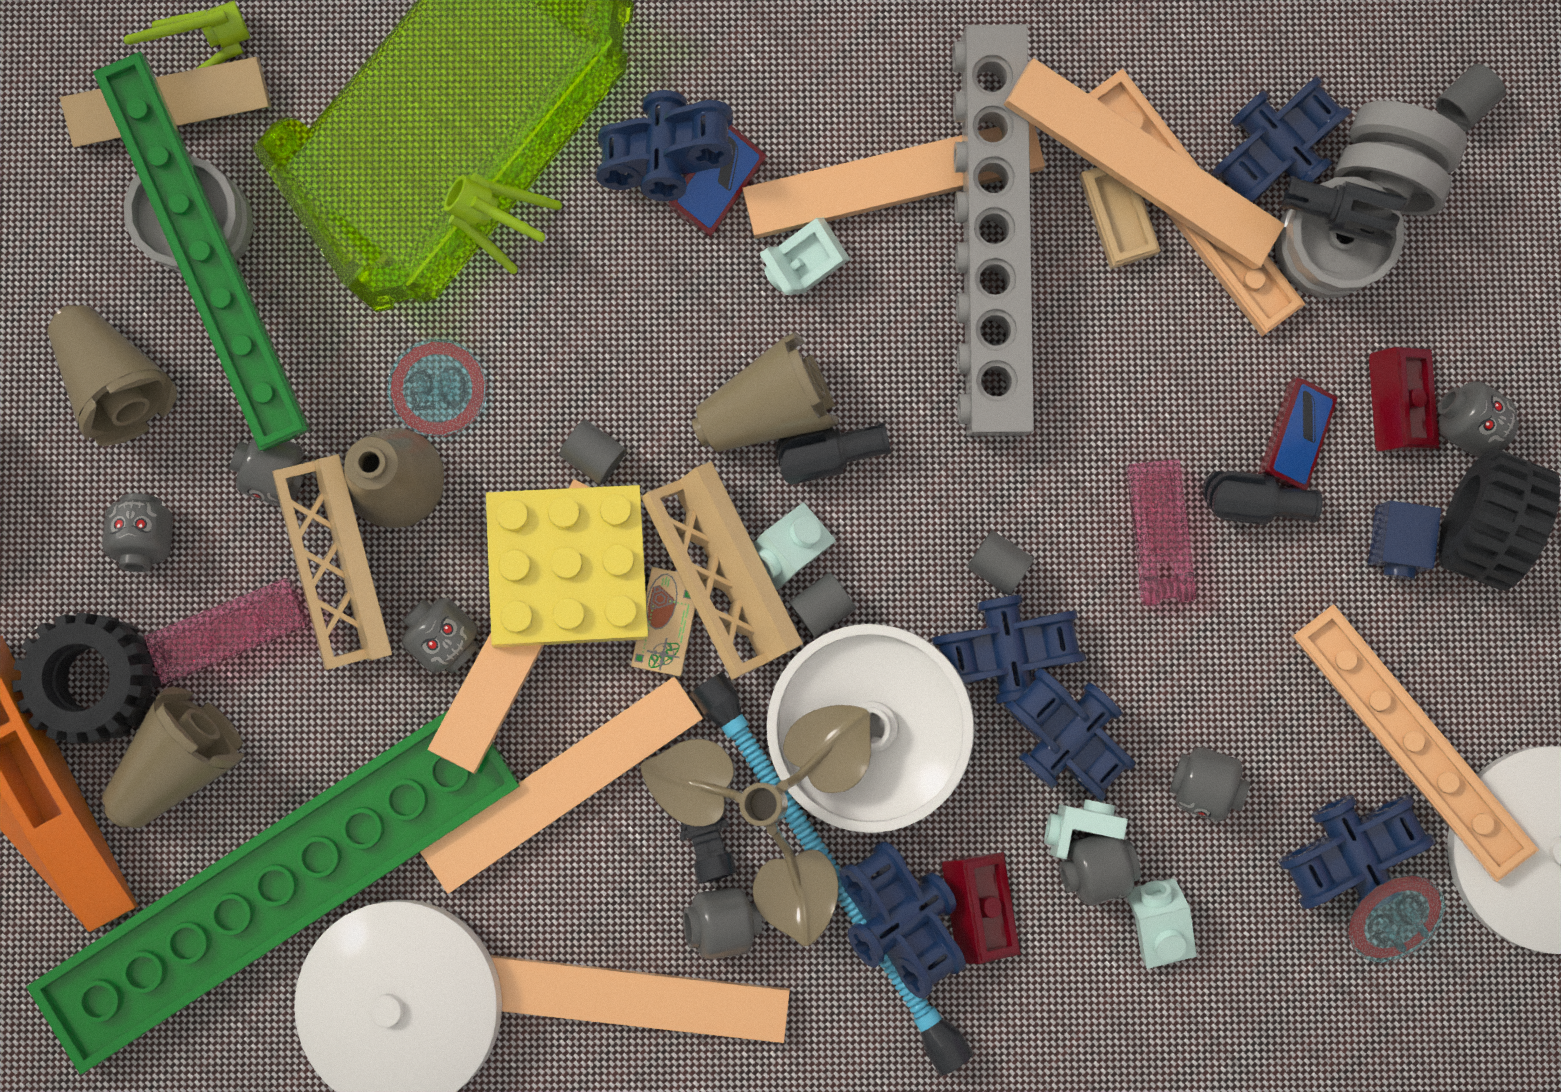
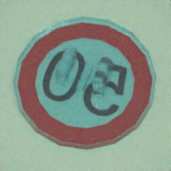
(437, 388)
(1396, 918)

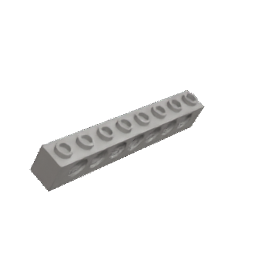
(1005, 54)

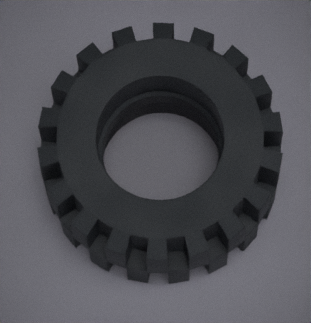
(1499, 519)
(46, 676)

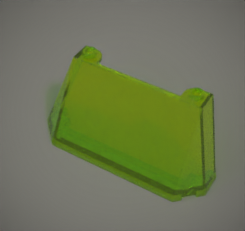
(437, 100)

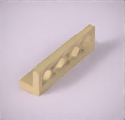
(350, 555)
(731, 567)

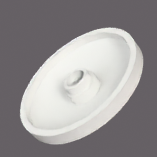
(917, 723)
(1526, 901)
(398, 1001)

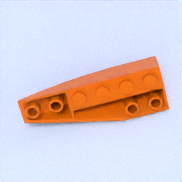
(49, 816)

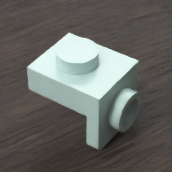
(804, 258)
(792, 544)
(1093, 818)
(1162, 923)

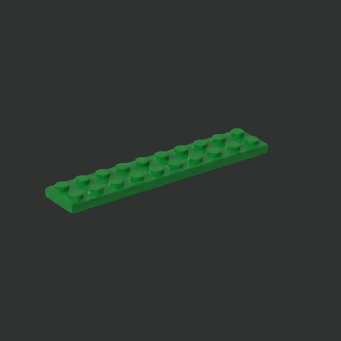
(262, 895)

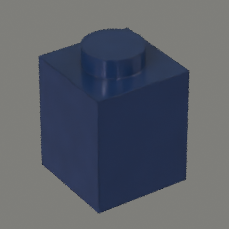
(1404, 538)

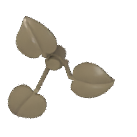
(830, 749)

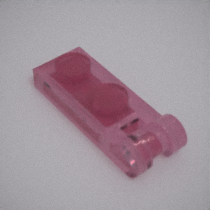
(1160, 530)

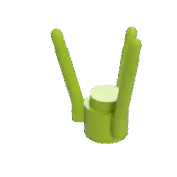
(220, 24)
(472, 203)

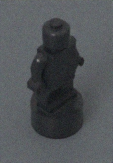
(711, 856)

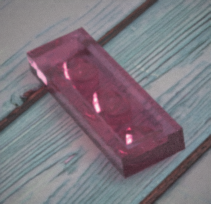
(226, 631)

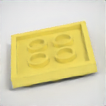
(566, 566)

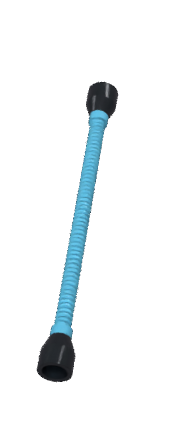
(721, 704)

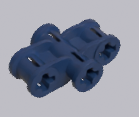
(1281, 140)
(665, 145)
(1027, 646)
(1070, 734)
(1355, 849)
(912, 933)

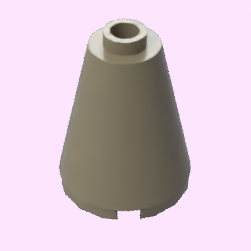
(107, 377)
(767, 401)
(394, 477)
(170, 758)

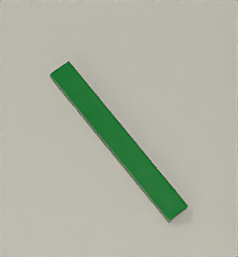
(201, 251)

